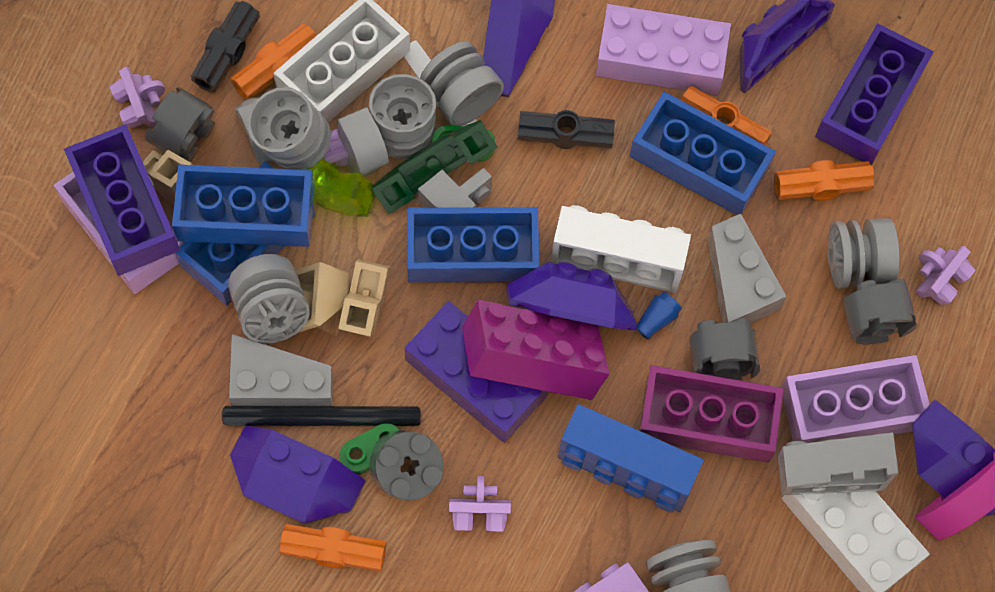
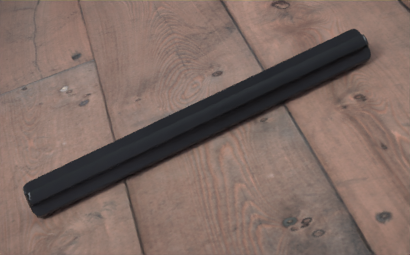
(321, 415)

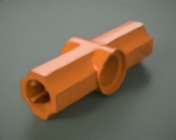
(270, 57)
(728, 111)
(823, 180)
(333, 547)

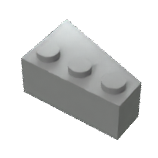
(742, 273)
(276, 377)
(838, 465)

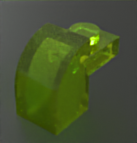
(340, 191)

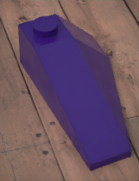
(513, 35)

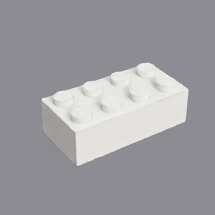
(345, 58)
(622, 248)
(860, 536)

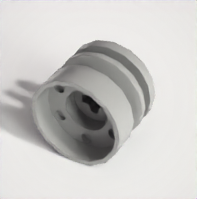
(462, 83)
(407, 102)
(289, 129)
(864, 252)
(268, 298)
(687, 568)

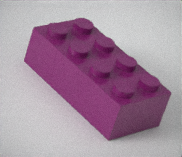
(534, 350)
(711, 413)

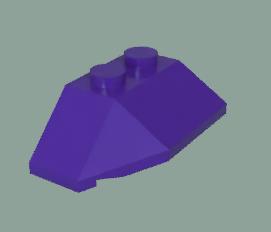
(778, 36)
(573, 295)
(948, 450)
(293, 476)

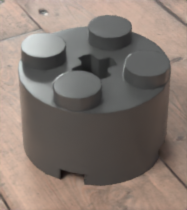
(180, 124)
(879, 311)
(725, 349)
(423, 473)

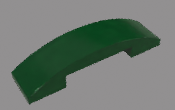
(444, 154)

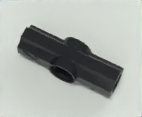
(225, 46)
(586, 130)

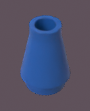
(659, 313)

